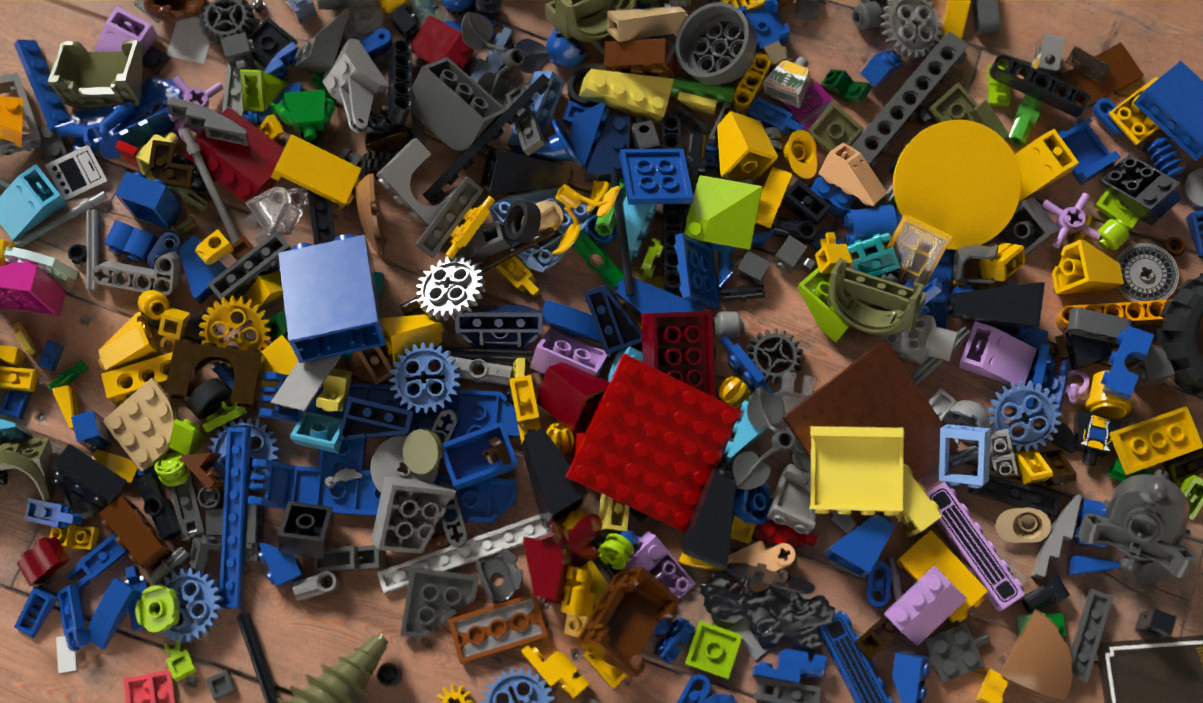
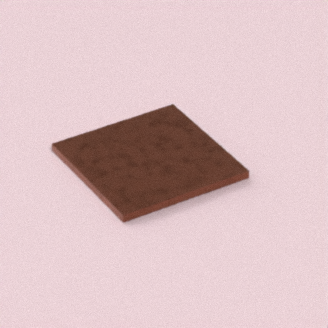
(874, 394)

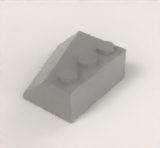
(408, 514)

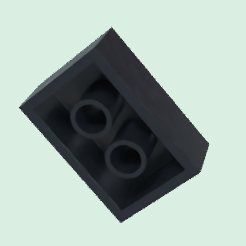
(86, 479)

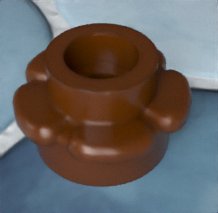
(1177, 243)

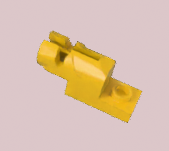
(525, 404)
(577, 600)
(557, 669)

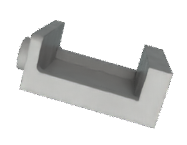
(793, 501)

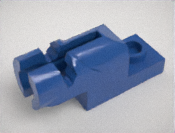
(791, 665)

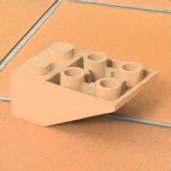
(853, 174)

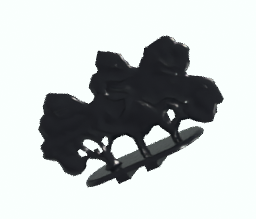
(769, 613)

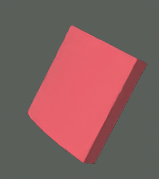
(149, 688)

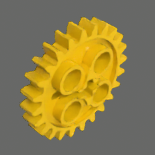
(224, 315)

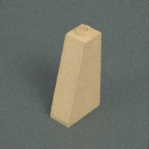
(645, 23)

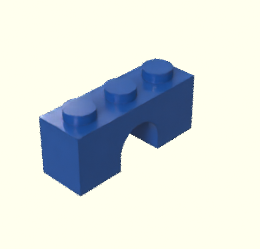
(1131, 344)

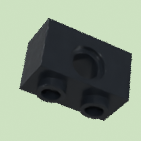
(806, 203)

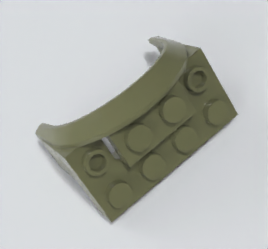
(564, 16)
(854, 285)
(32, 459)

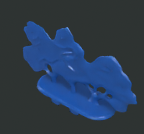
(136, 134)

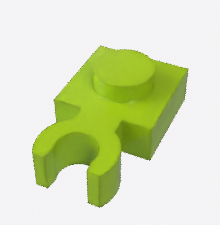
(181, 662)

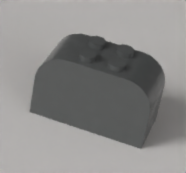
(453, 104)

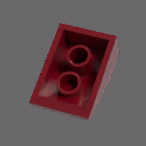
(438, 40)

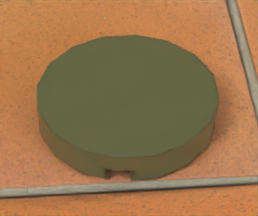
(422, 451)

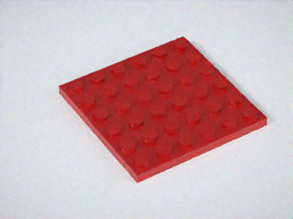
(653, 442)

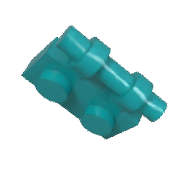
(877, 262)

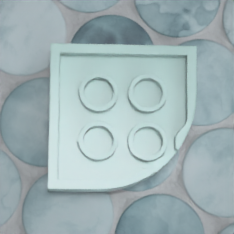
(46, 263)

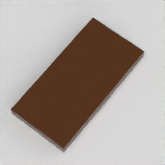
(1122, 73)

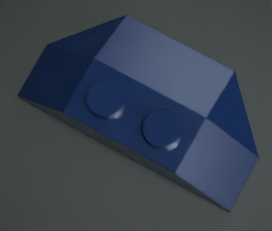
(500, 326)

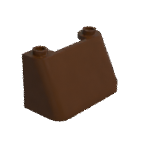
(627, 619)

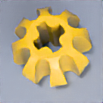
(734, 392)
(562, 437)

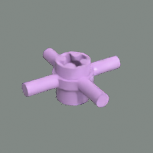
(195, 94)
(1074, 214)

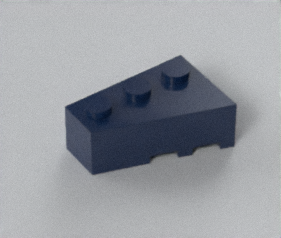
(606, 154)
(613, 321)
(374, 420)

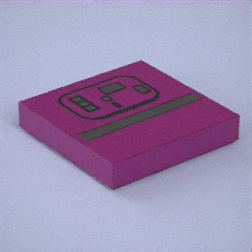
(813, 105)

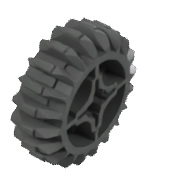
(229, 11)
(781, 361)

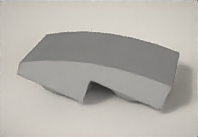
(1002, 454)

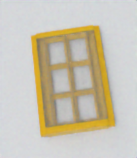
(918, 249)

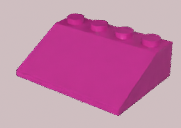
(29, 289)

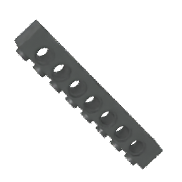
(949, 46)

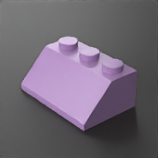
(560, 347)
(925, 605)

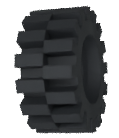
(374, 162)

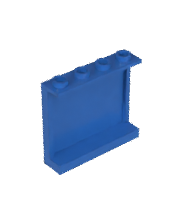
(1177, 107)

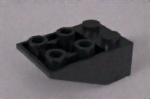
(1142, 189)

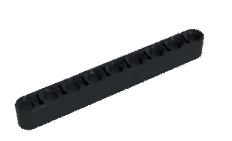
(669, 212)

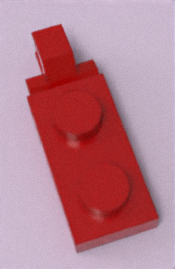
(778, 534)

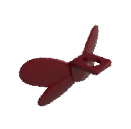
(576, 539)

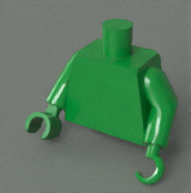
(305, 111)

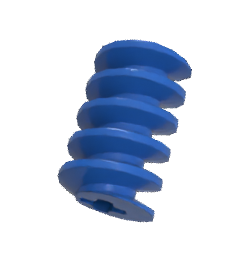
(1164, 157)

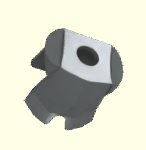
(972, 251)
(505, 565)

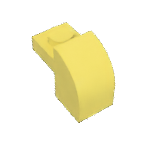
(335, 391)

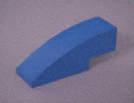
(570, 321)
(110, 612)

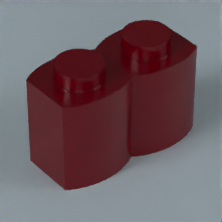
(42, 561)

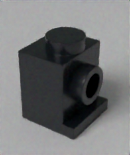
(405, 22)

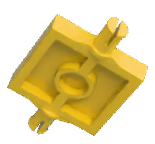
(470, 225)

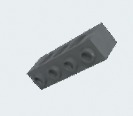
(244, 272)

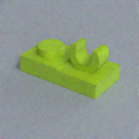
(997, 92)
(215, 420)

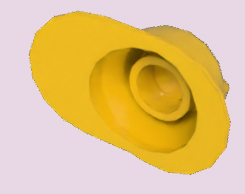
(801, 154)

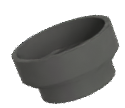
(701, 33)

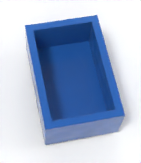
(148, 200)
(465, 456)

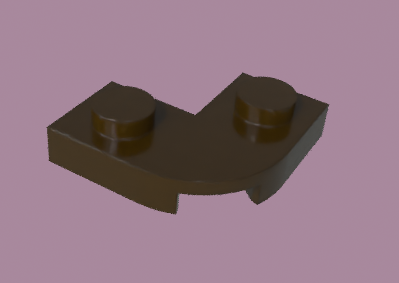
(164, 169)

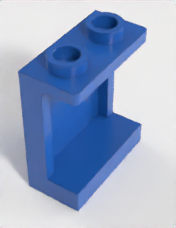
(1088, 151)

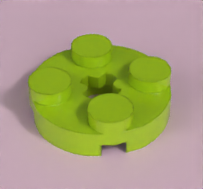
(651, 253)
(168, 612)

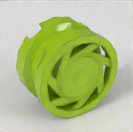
(172, 469)
(616, 551)

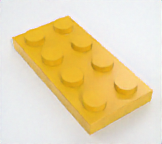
(1156, 440)

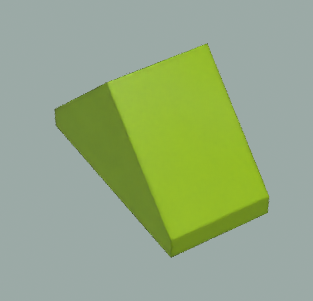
(1193, 490)

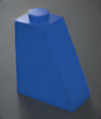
(197, 271)

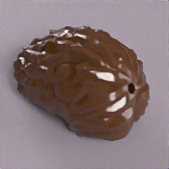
(174, 9)

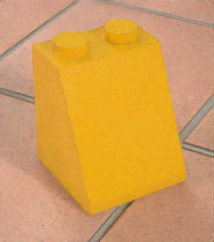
(743, 148)

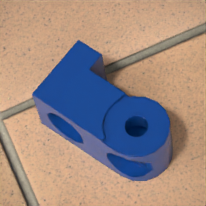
(377, 43)

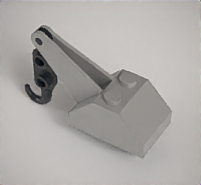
(358, 86)

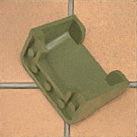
(98, 77)

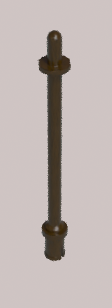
(412, 305)

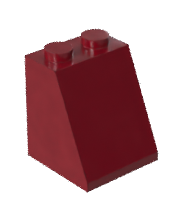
(571, 395)
(547, 569)

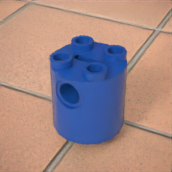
(870, 221)

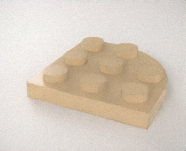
(144, 424)

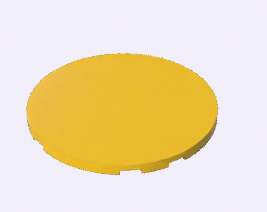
(958, 181)

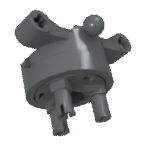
(1144, 522)

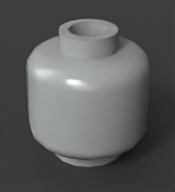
(728, 325)

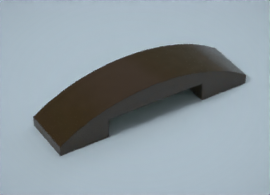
(877, 637)

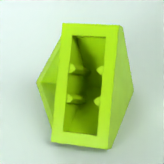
(259, 89)

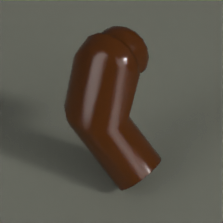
(440, 540)

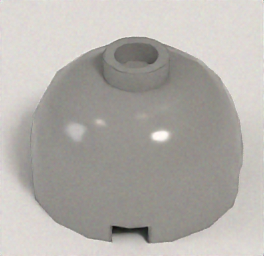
(967, 414)

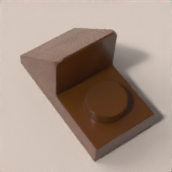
(202, 467)

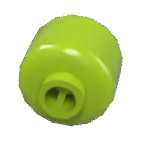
(1113, 234)

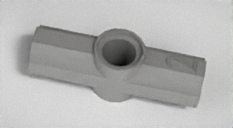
(492, 374)

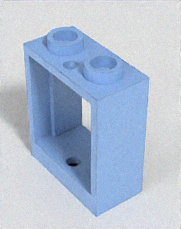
(968, 433)

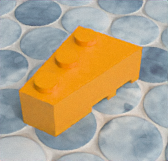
(11, 119)

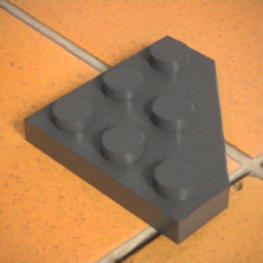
(434, 599)

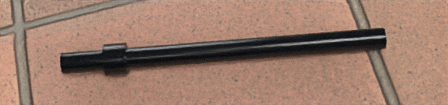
(622, 236)

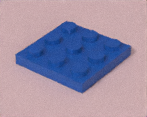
(656, 176)
(697, 272)

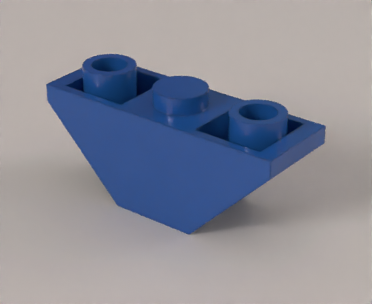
(586, 131)

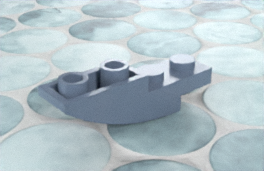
(494, 58)

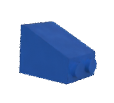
(862, 546)

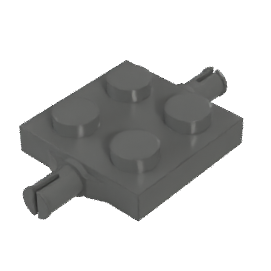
(954, 652)

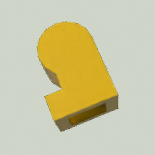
(213, 248)
(992, 688)

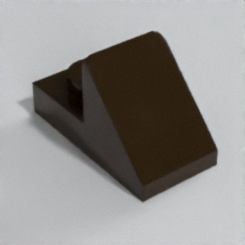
(1061, 468)

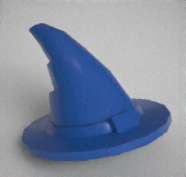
(559, 147)

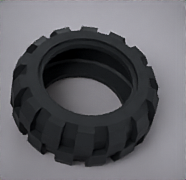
(1180, 335)

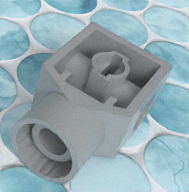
(923, 341)

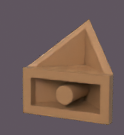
(369, 367)

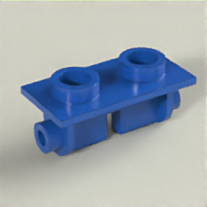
(667, 647)

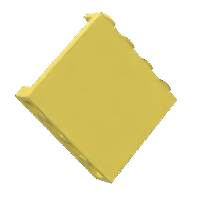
(857, 470)

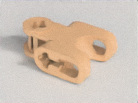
(757, 554)

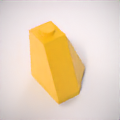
(1085, 270)
(409, 330)
(129, 345)

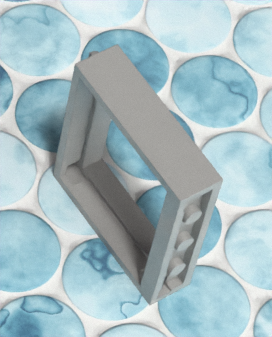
(12, 83)

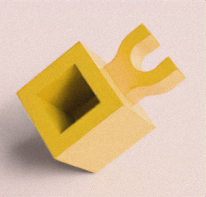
(830, 254)
(173, 325)

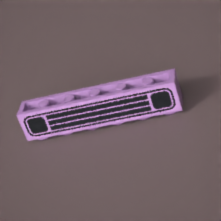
(973, 549)

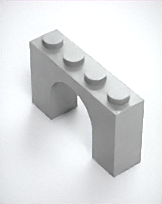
(397, 177)

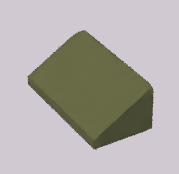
(985, 115)

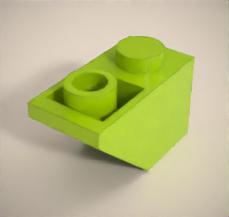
(186, 437)

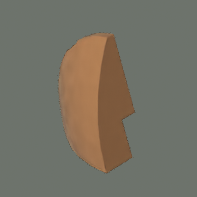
(369, 212)
(1040, 659)

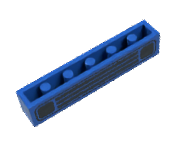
(851, 662)

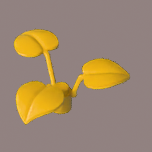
(571, 198)

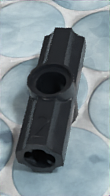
(696, 158)
(164, 517)

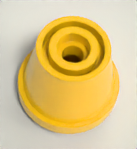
(1104, 403)

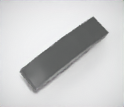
(214, 124)

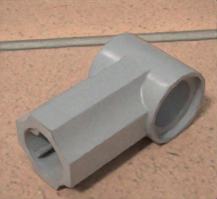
(315, 586)

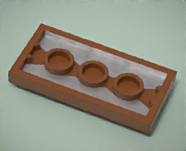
(497, 628)

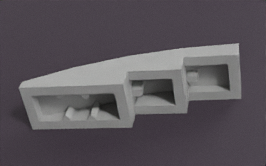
(1061, 530)

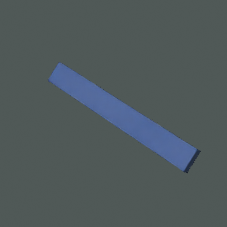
(235, 517)

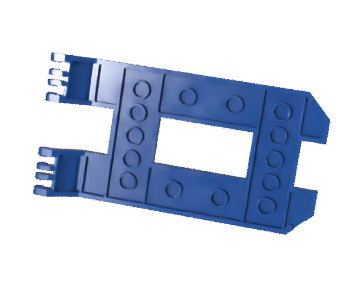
(303, 484)

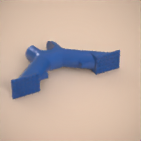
(99, 129)
(724, 251)

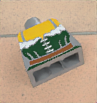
(1048, 54)
(788, 82)

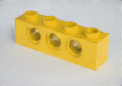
(115, 380)

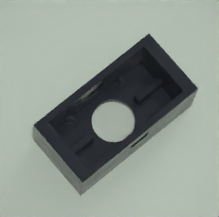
(1155, 623)

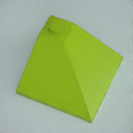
(723, 212)
(815, 291)

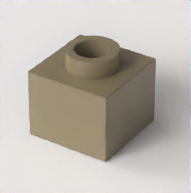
(776, 54)

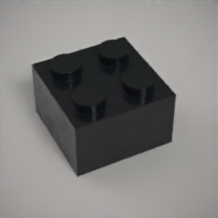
(305, 529)

